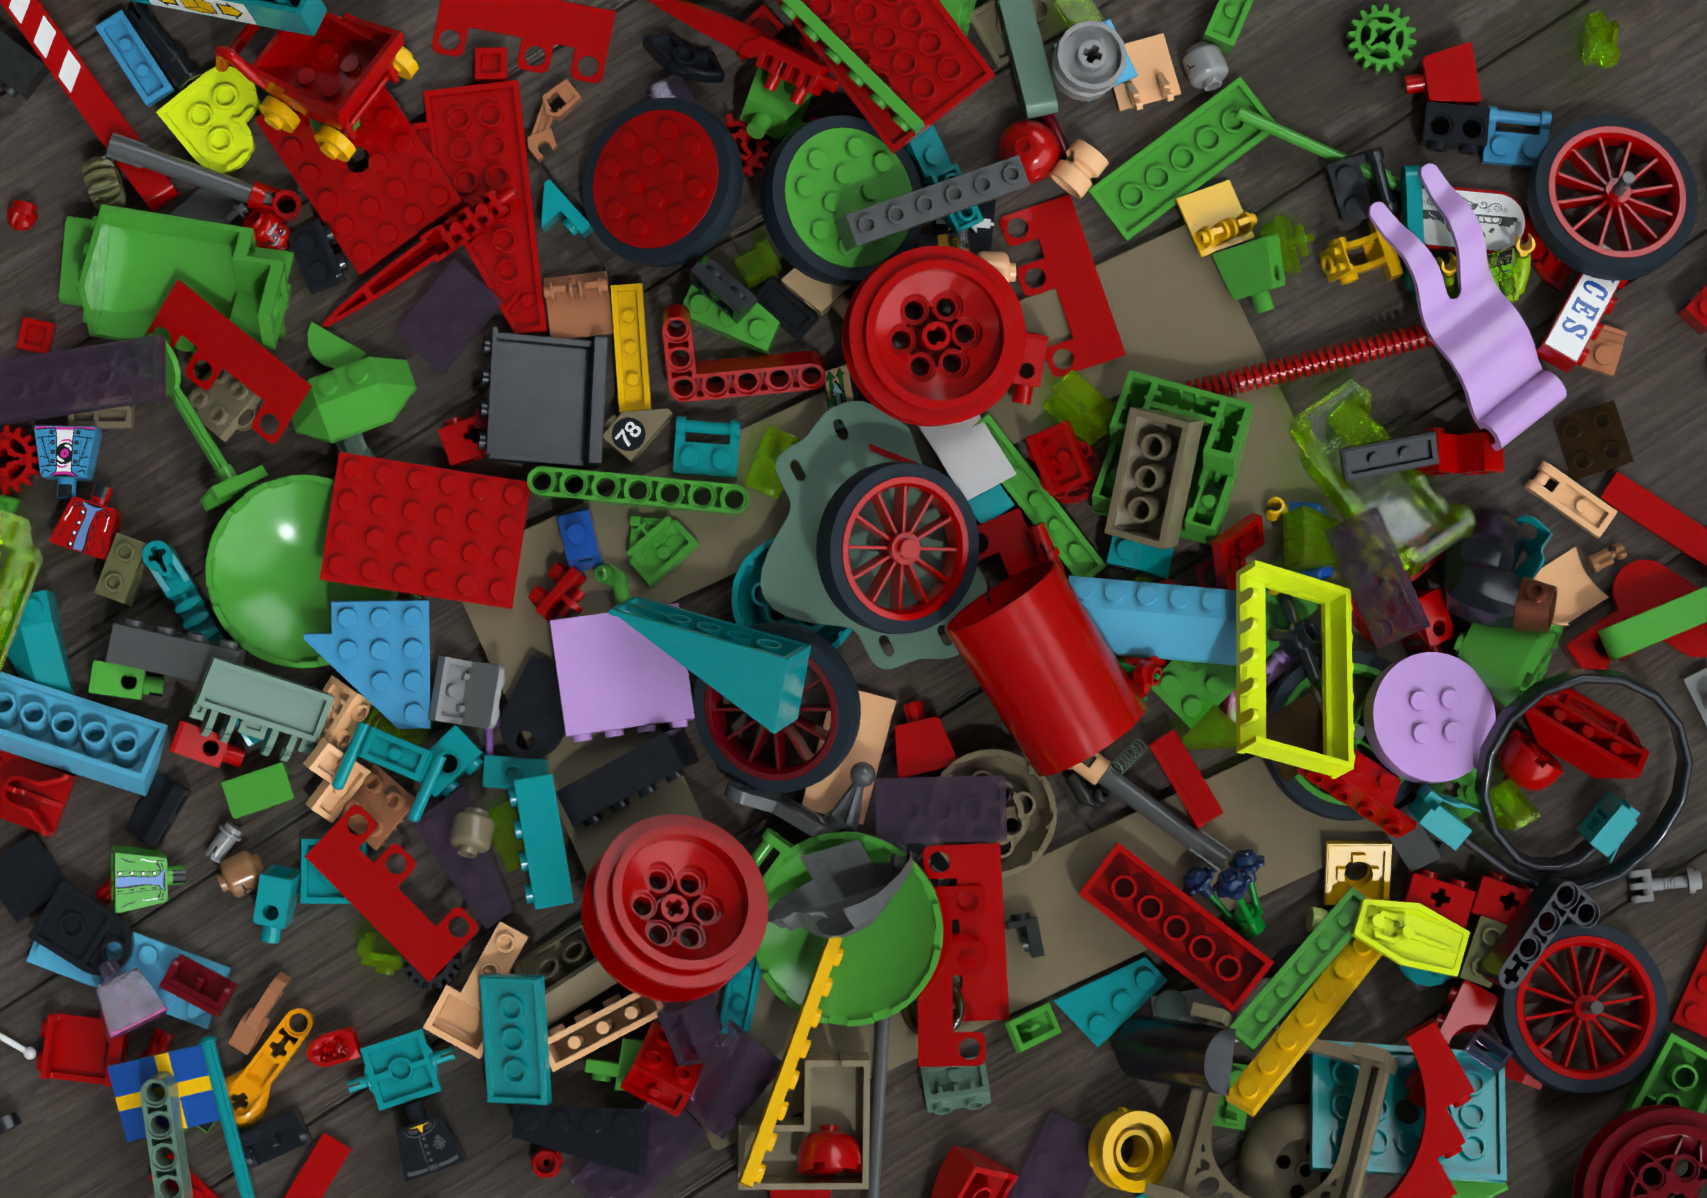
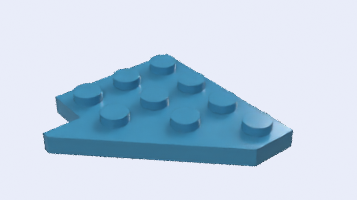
(382, 654)

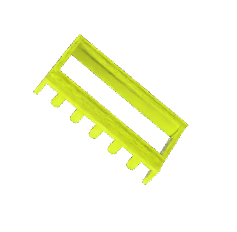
(1337, 668)

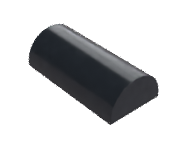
(1177, 1053)

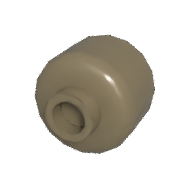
(472, 832)

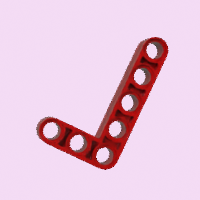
(731, 368)

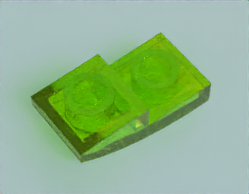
(1355, 424)

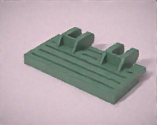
(263, 705)

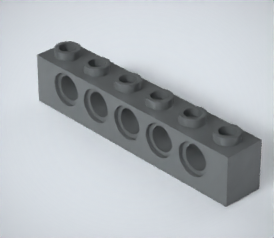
(932, 203)

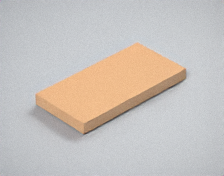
(868, 747)

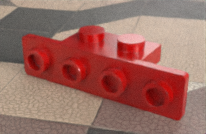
(1369, 792)

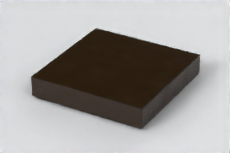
(1296, 725)

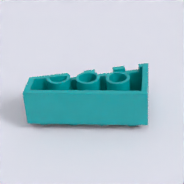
(542, 841)

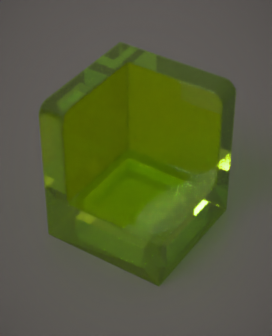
(758, 264)

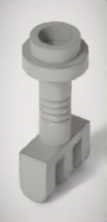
(1691, 880)

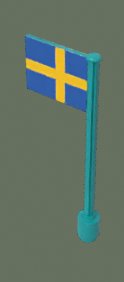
(200, 1091)

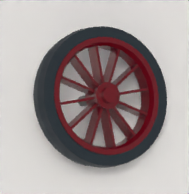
(780, 777)

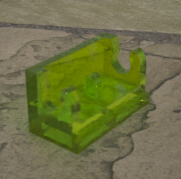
(1082, 405)
(762, 474)

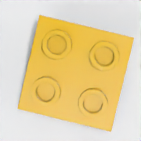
(1216, 218)

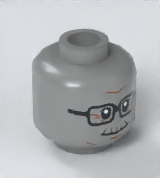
(1205, 66)

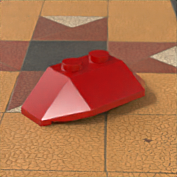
(1587, 736)

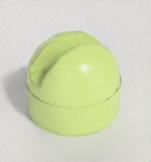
(1314, 918)

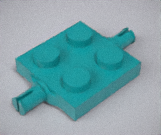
(401, 1069)

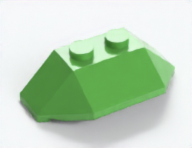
(354, 398)

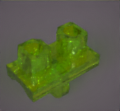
(1600, 41)
(1282, 227)

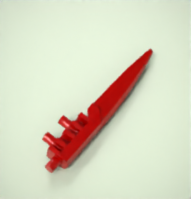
(771, 54)
(434, 245)

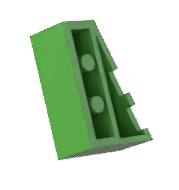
(755, 330)

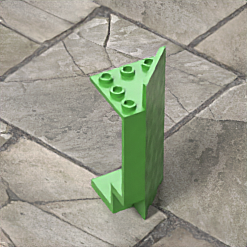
(131, 258)

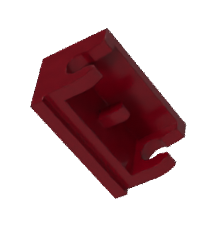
(198, 985)

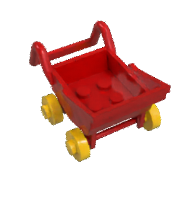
(323, 75)

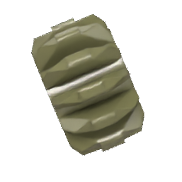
(103, 182)

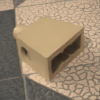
(817, 295)

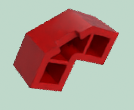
(1465, 454)

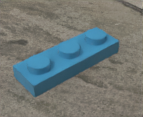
(134, 58)

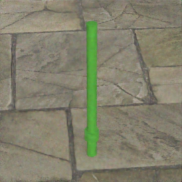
(1306, 143)

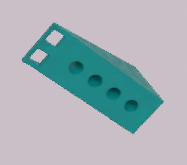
(743, 664)

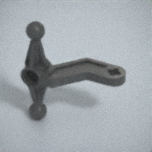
(843, 815)

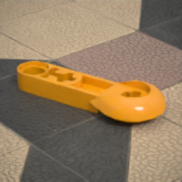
(263, 1070)

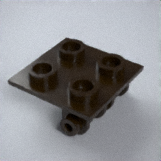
(1593, 440)

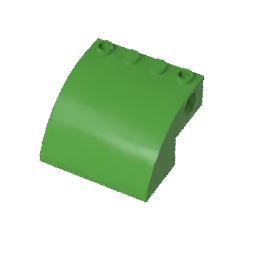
(1218, 453)

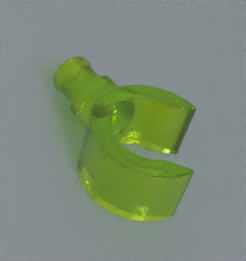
(1505, 278)

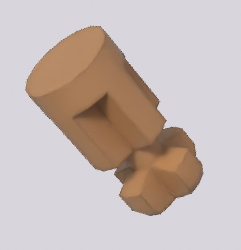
(1605, 557)

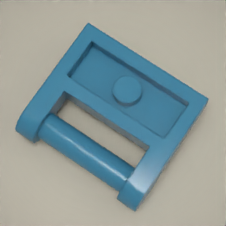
(1515, 148)

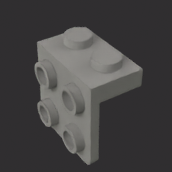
(467, 692)

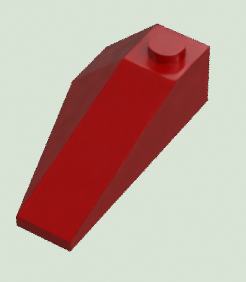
(972, 1175)

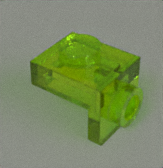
(383, 962)

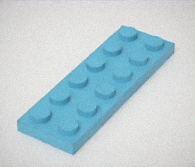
(151, 958)

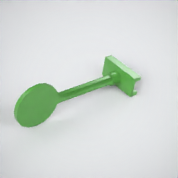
(231, 484)

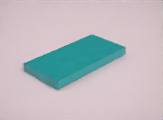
(515, 1038)

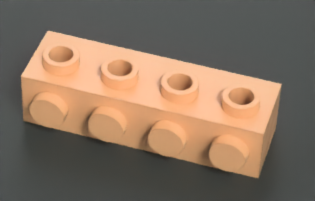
(599, 1028)

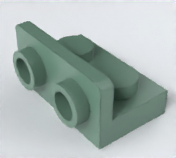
(955, 1088)

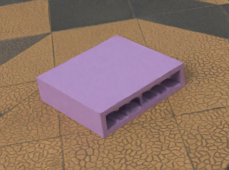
(616, 679)

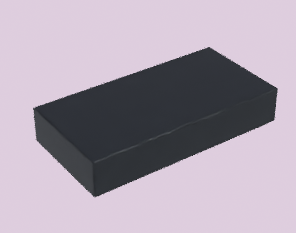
(786, 308)

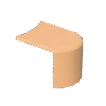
(1574, 587)

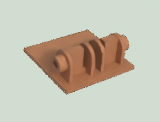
(579, 305)
(383, 801)

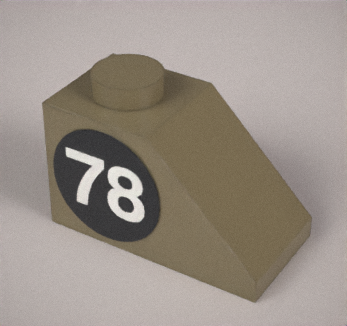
(635, 431)

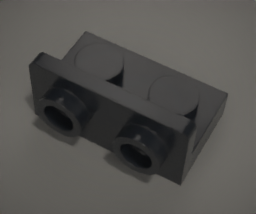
(317, 257)
(722, 289)

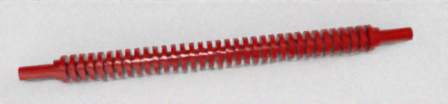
(1369, 349)

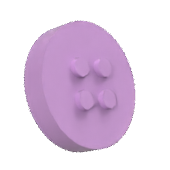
(1428, 717)

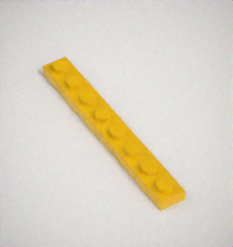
(1302, 1026)
(787, 1075)

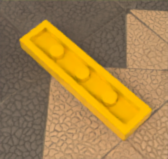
(630, 347)

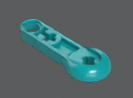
(1411, 213)

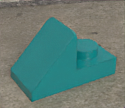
(556, 206)

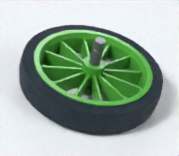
(1298, 788)

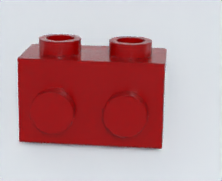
(1059, 459)

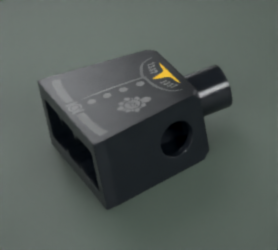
(427, 1143)

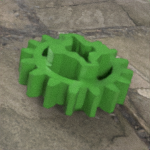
(1374, 28)

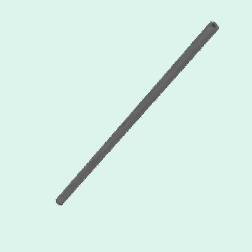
(878, 1107)

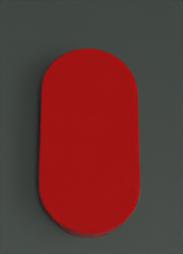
(1650, 584)

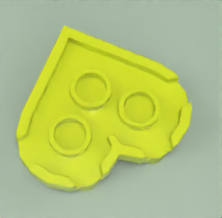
(213, 119)

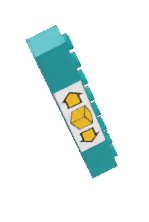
(286, 15)

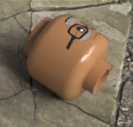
(240, 873)

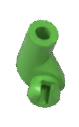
(615, 579)

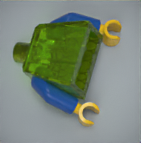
(1305, 541)

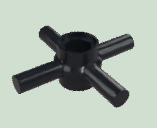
(1298, 637)

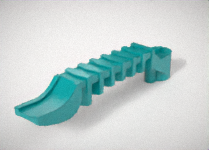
(184, 593)

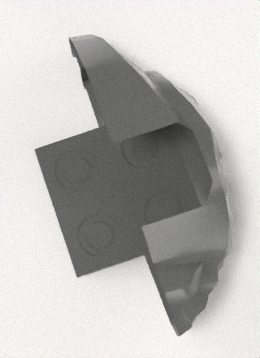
(844, 891)

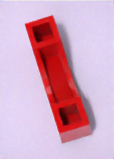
(1466, 1012)

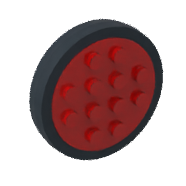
(662, 182)

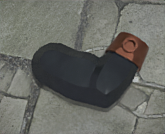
(1484, 581)

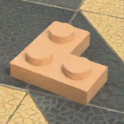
(325, 763)

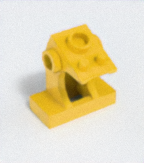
(1377, 253)

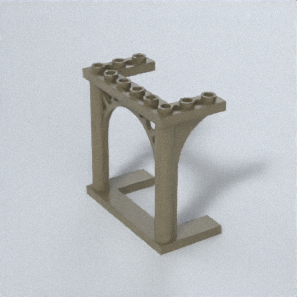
(1351, 1165)

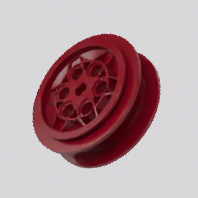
(1643, 1139)

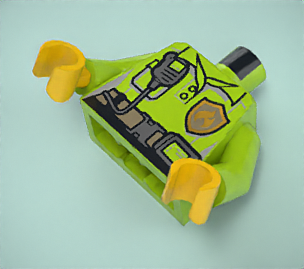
(1503, 263)

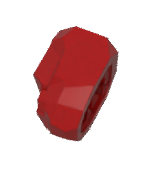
(334, 1047)

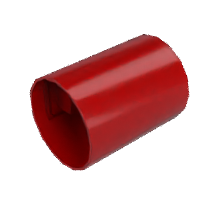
(1046, 668)

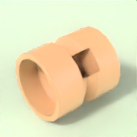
(1077, 170)

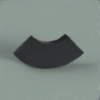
(683, 59)

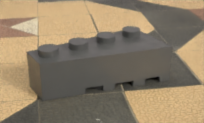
(167, 651)

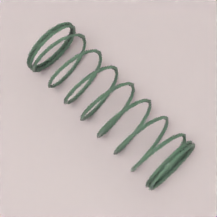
(1131, 744)

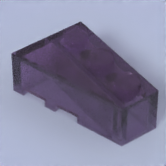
(734, 1080)

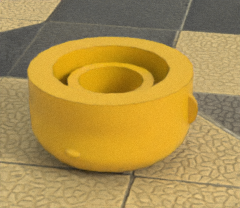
(1150, 1154)

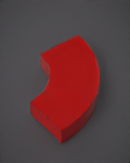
(1544, 263)

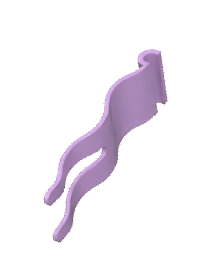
(1480, 328)

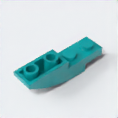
(934, 167)

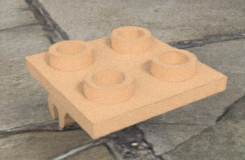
(1155, 74)

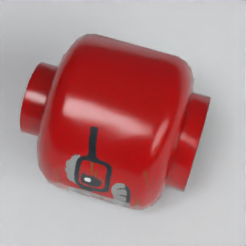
(268, 229)

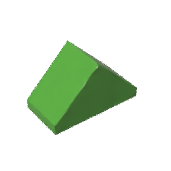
(1032, 1027)

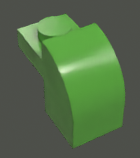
(604, 1069)

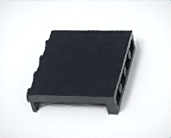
(543, 400)

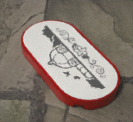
(1496, 211)

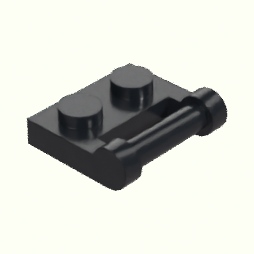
(1351, 187)

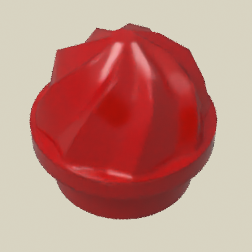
(22, 215)

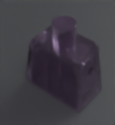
(691, 1029)

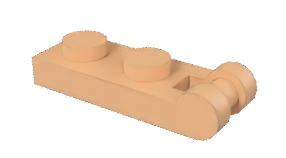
(1571, 500)

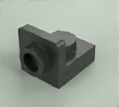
(1032, 937)

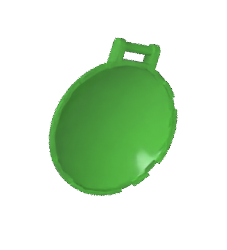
(268, 570)
(881, 964)

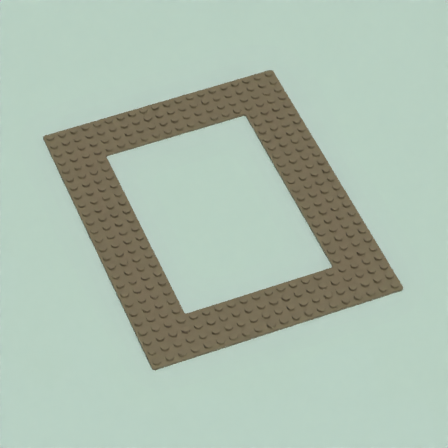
(1173, 326)

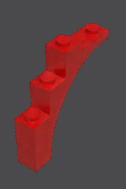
(1443, 1086)

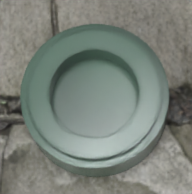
(1170, 1004)

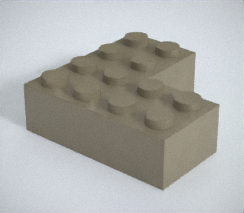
(831, 1094)

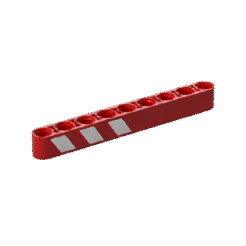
(85, 93)

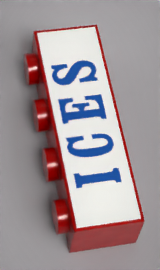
(1578, 321)

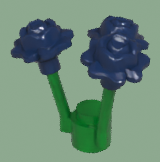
(1232, 884)

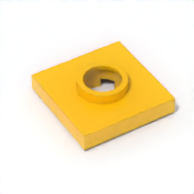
(1373, 885)

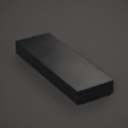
(1389, 455)

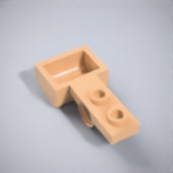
(459, 1013)

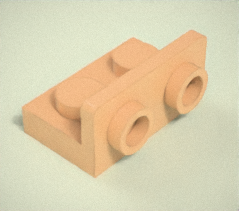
(345, 713)

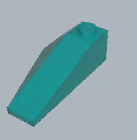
(39, 644)

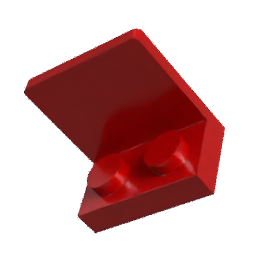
(657, 1075)

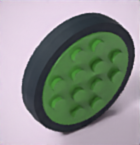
(823, 175)

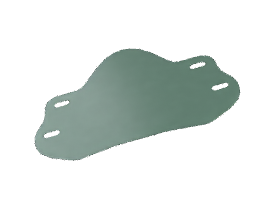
(790, 569)

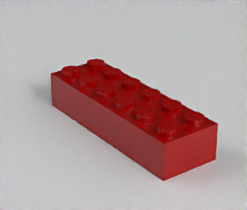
(1175, 928)

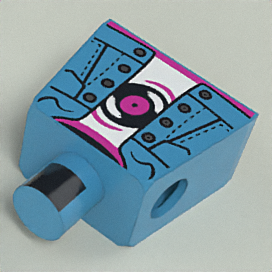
(67, 455)

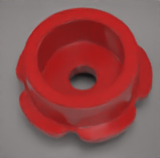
(542, 1170)

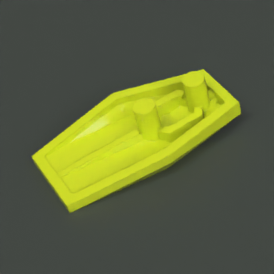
(1411, 935)

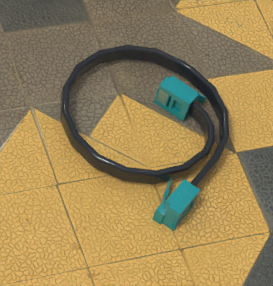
(1604, 825)

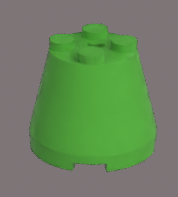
(1507, 658)

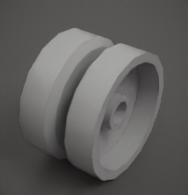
(1097, 44)

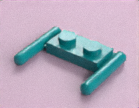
(396, 756)

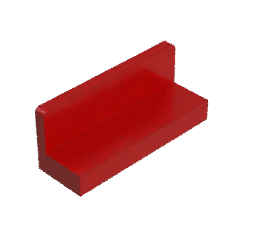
(1184, 779)

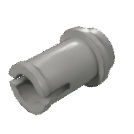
(223, 842)

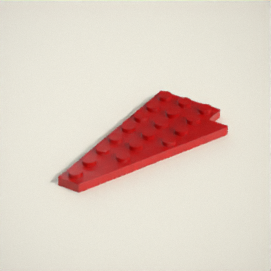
(480, 146)

